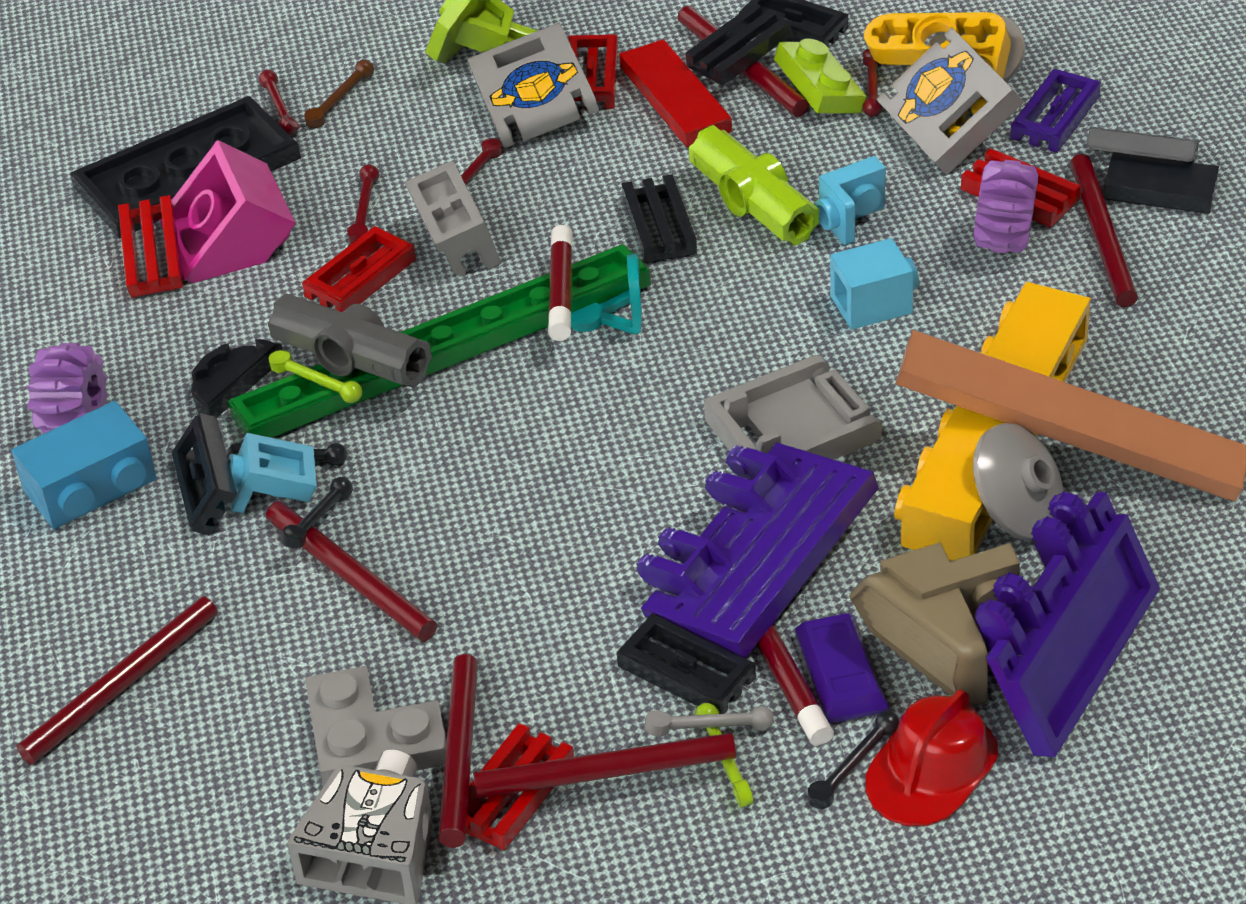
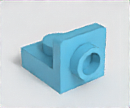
(850, 195)
(273, 469)

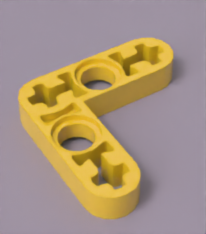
(917, 27)

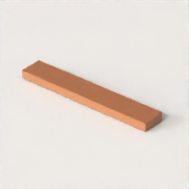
(1073, 415)

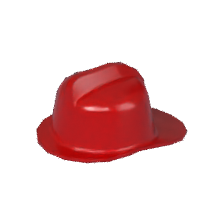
(931, 761)

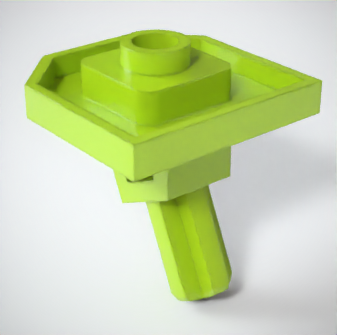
(473, 25)

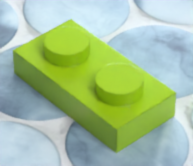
(819, 77)

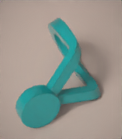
(595, 315)

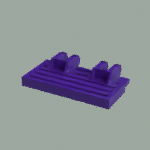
(754, 561)
(1067, 630)

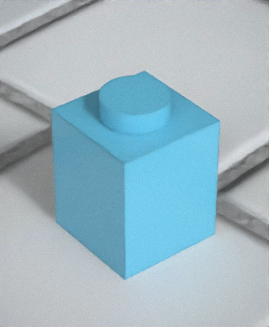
(872, 283)

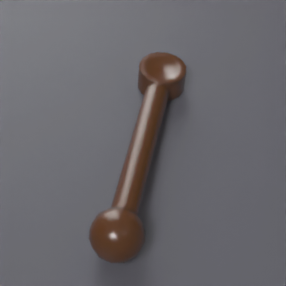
(316, 116)

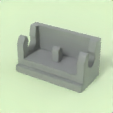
(452, 216)

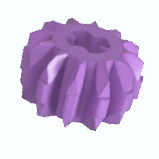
(1005, 206)
(65, 385)

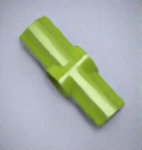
(754, 185)

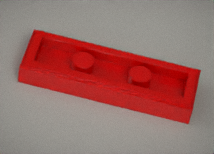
(673, 91)

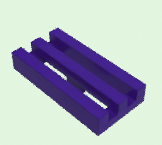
(1025, 121)

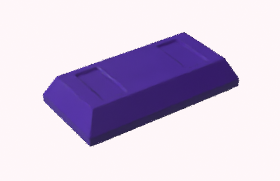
(840, 668)

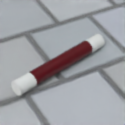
(560, 283)
(795, 688)

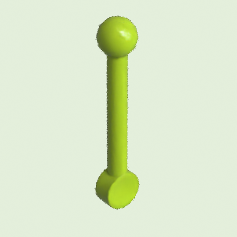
(281, 361)
(740, 787)

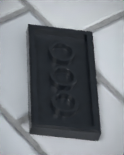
(168, 159)

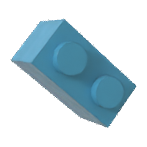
(84, 464)

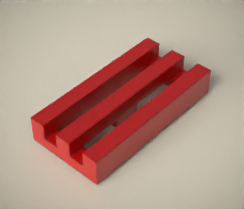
(593, 43)
(1053, 193)
(146, 215)
(365, 275)
(516, 750)

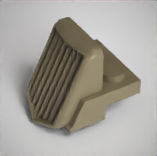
(928, 610)

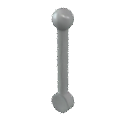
(659, 723)

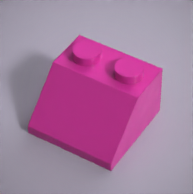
(229, 215)

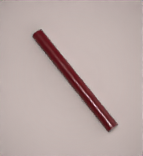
(757, 72)
(1104, 231)
(357, 575)
(116, 680)
(458, 752)
(604, 765)

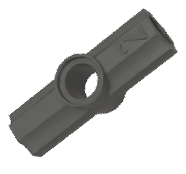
(350, 340)

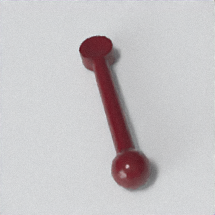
(268, 79)
(871, 106)
(490, 149)
(369, 175)

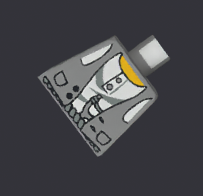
(366, 832)

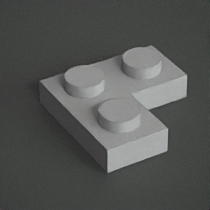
(355, 735)

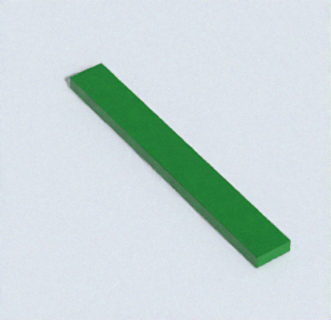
(451, 338)

